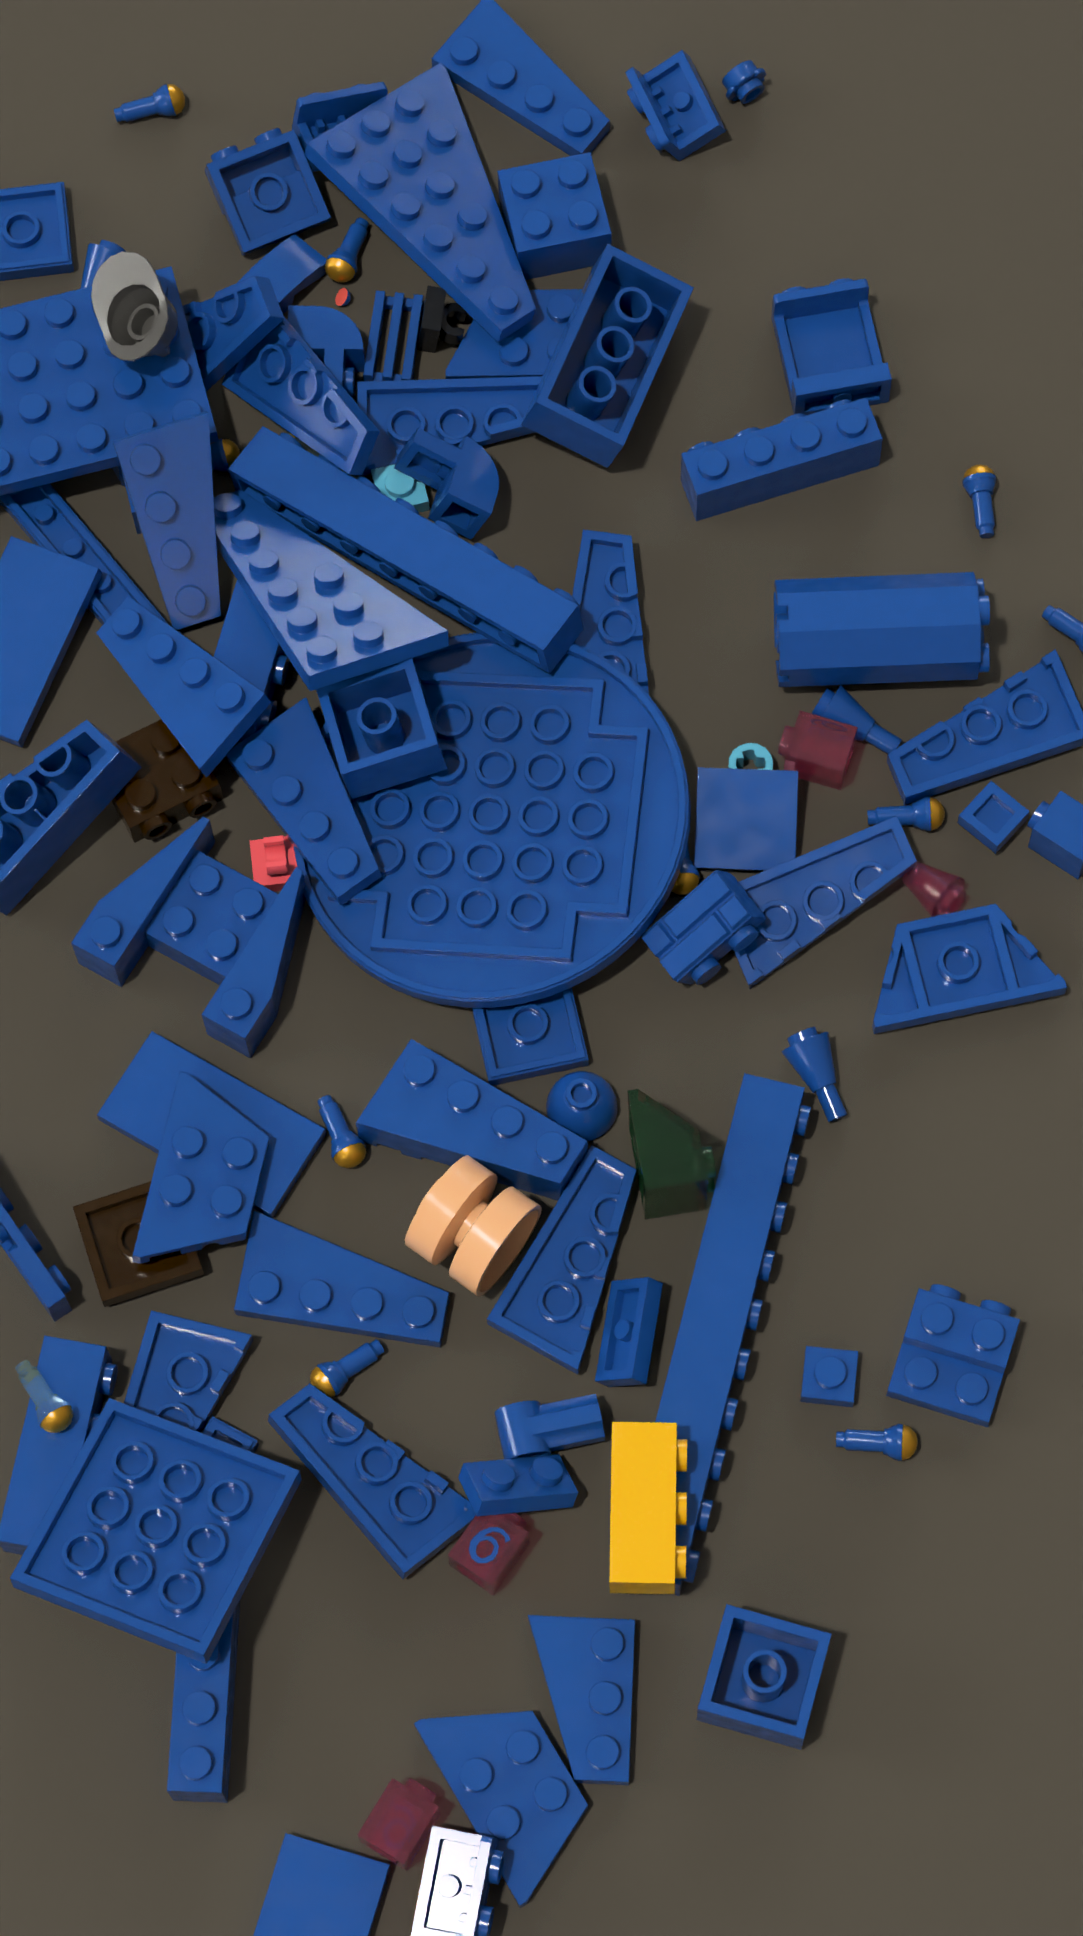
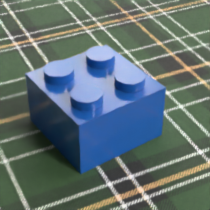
(554, 215)
(381, 729)
(763, 1676)

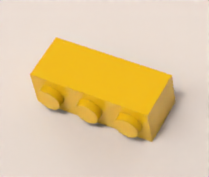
(646, 1508)

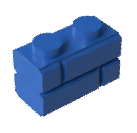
(704, 929)

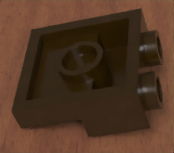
(165, 787)

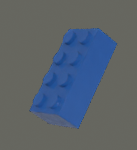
(607, 356)

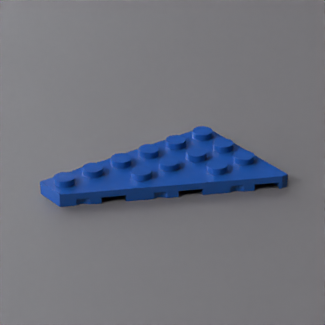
(425, 187)

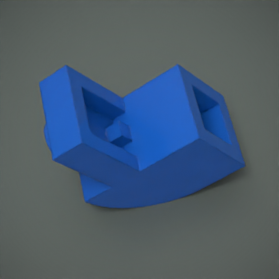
(332, 339)
(461, 475)

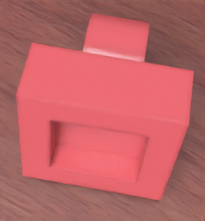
(272, 861)

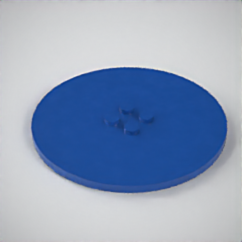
(533, 844)

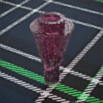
(935, 889)

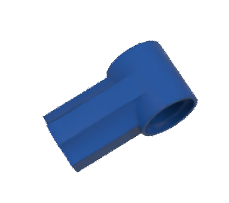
(539, 1429)

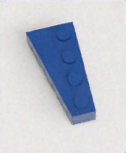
(54, 803)
(446, 1113)

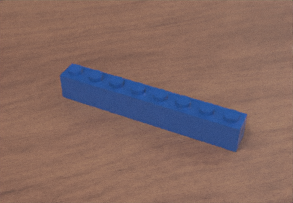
(409, 549)

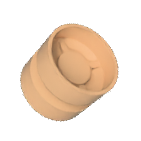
(460, 1216)

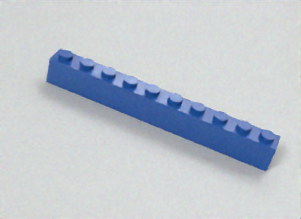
(724, 1286)

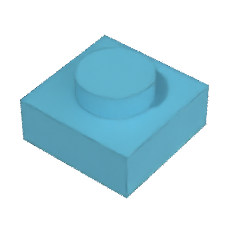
(399, 485)

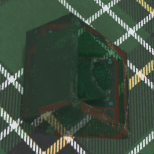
(668, 1158)

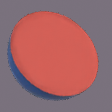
(343, 297)

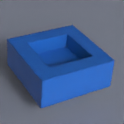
(993, 817)
(829, 1376)

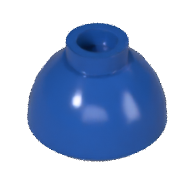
(582, 1104)

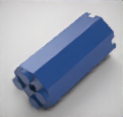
(880, 629)

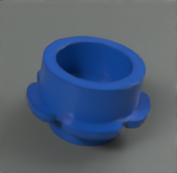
(744, 82)

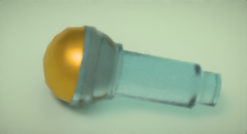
(52, 1411)

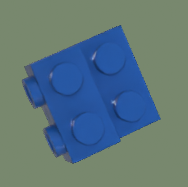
(266, 190)
(953, 1355)

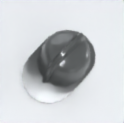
(133, 308)

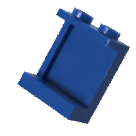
(829, 346)

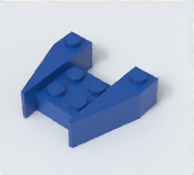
(207, 922)

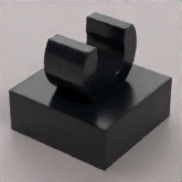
(435, 319)

